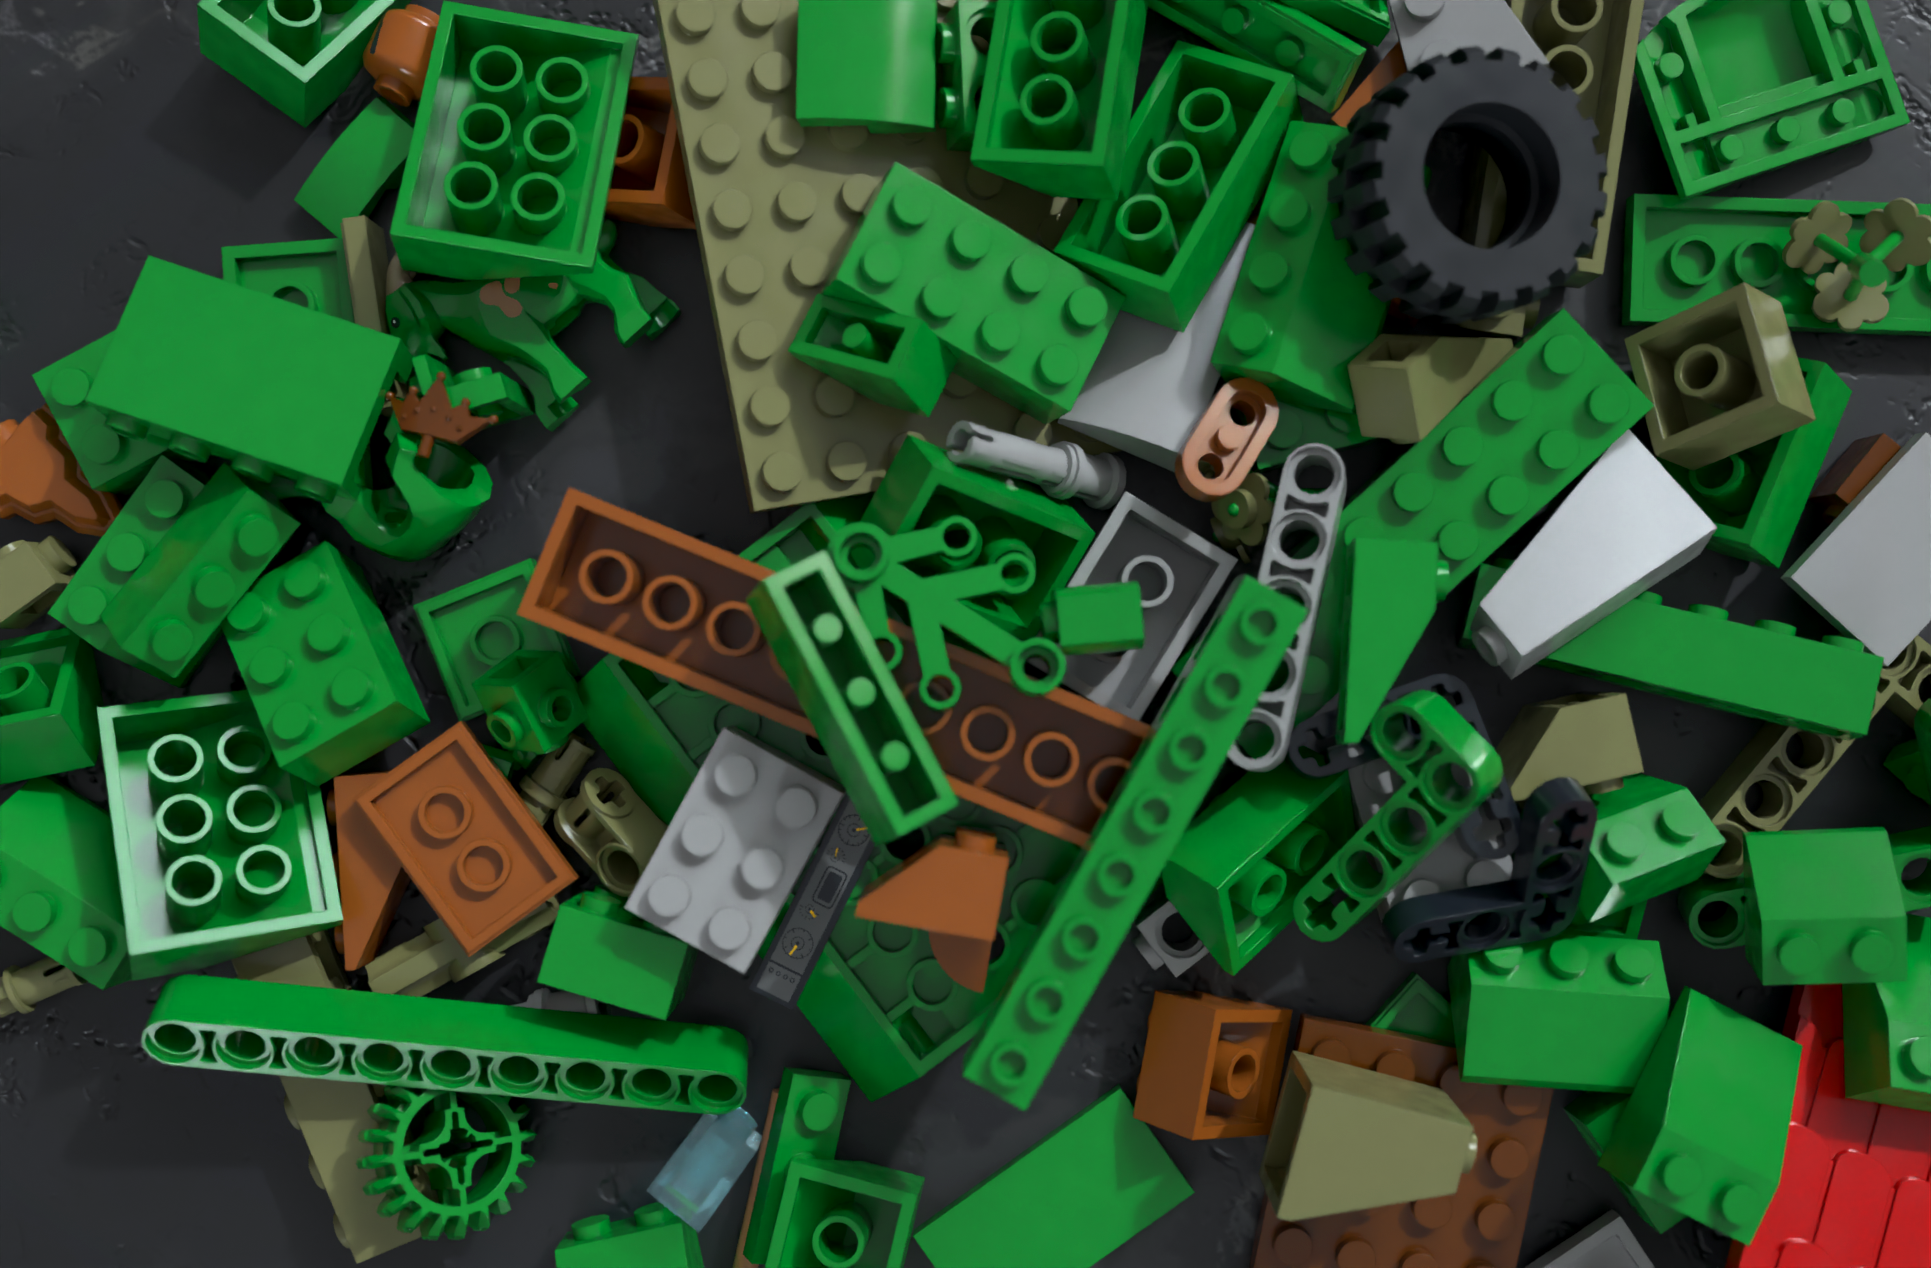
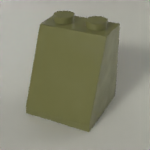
(1360, 1141)

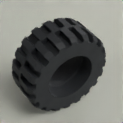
(1546, 172)

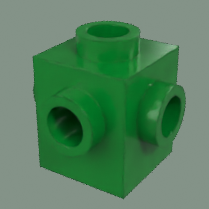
(530, 701)

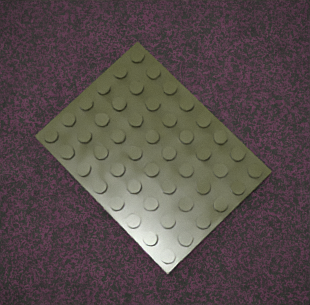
(770, 226)

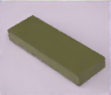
(367, 271)

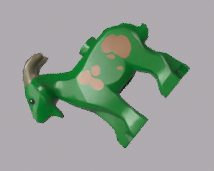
(522, 315)

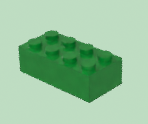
(1187, 182)
(996, 300)

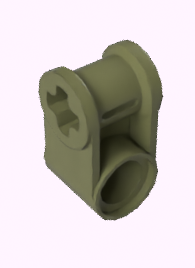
(616, 835)

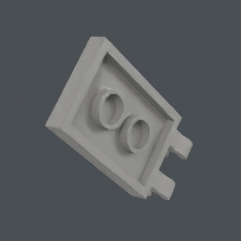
(1875, 558)

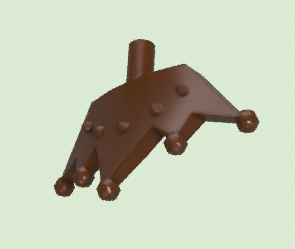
(435, 417)

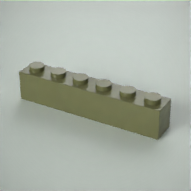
(334, 1110)

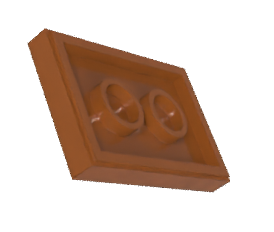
(465, 838)

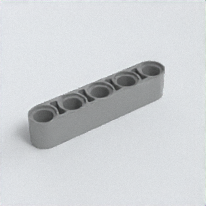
(1303, 578)

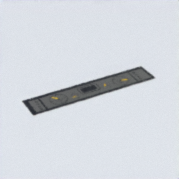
(815, 908)

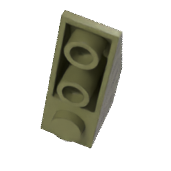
(1414, 381)

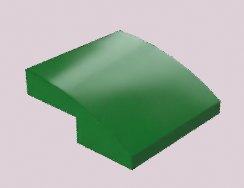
(867, 64)

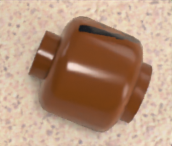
(401, 53)

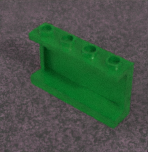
(246, 379)

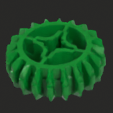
(446, 1174)

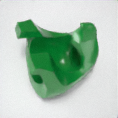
(426, 503)

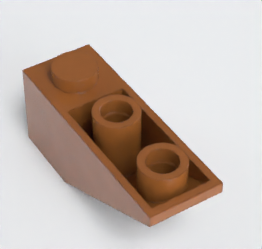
(365, 874)

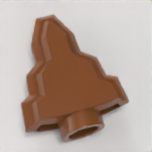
(45, 480)

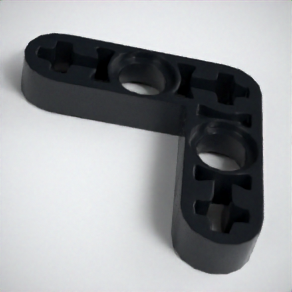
(1337, 761)
(1436, 923)

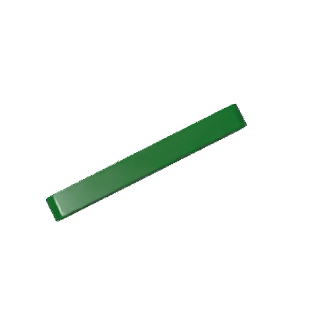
(447, 1045)

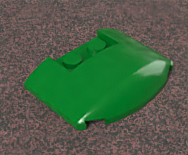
(1763, 86)

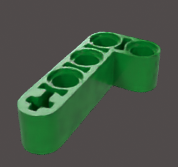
(1390, 833)

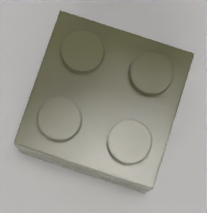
(1719, 378)

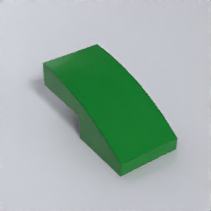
(359, 166)

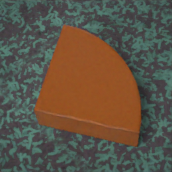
(962, 958)

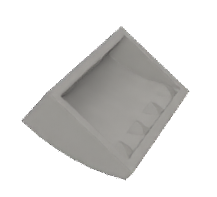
(1154, 379)

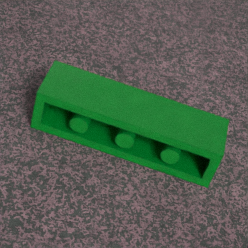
(850, 698)

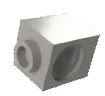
(1156, 949)

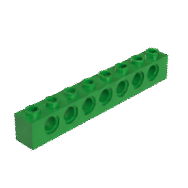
(1132, 840)

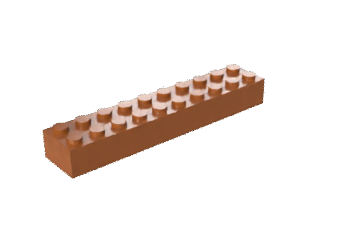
(688, 617)

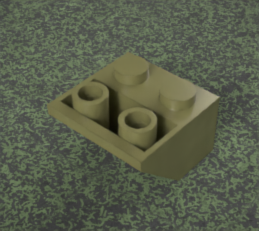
(1573, 737)

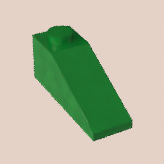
(1385, 609)

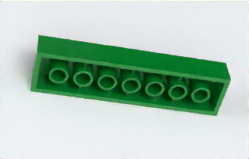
(1470, 480)

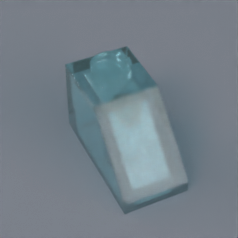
(705, 1165)

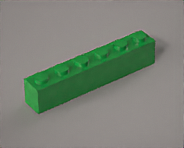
(1715, 661)

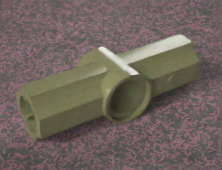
(437, 957)

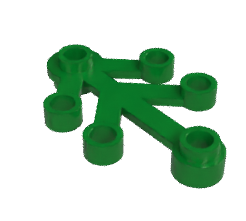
(935, 603)

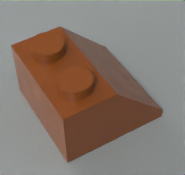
(943, 886)
(1211, 1065)

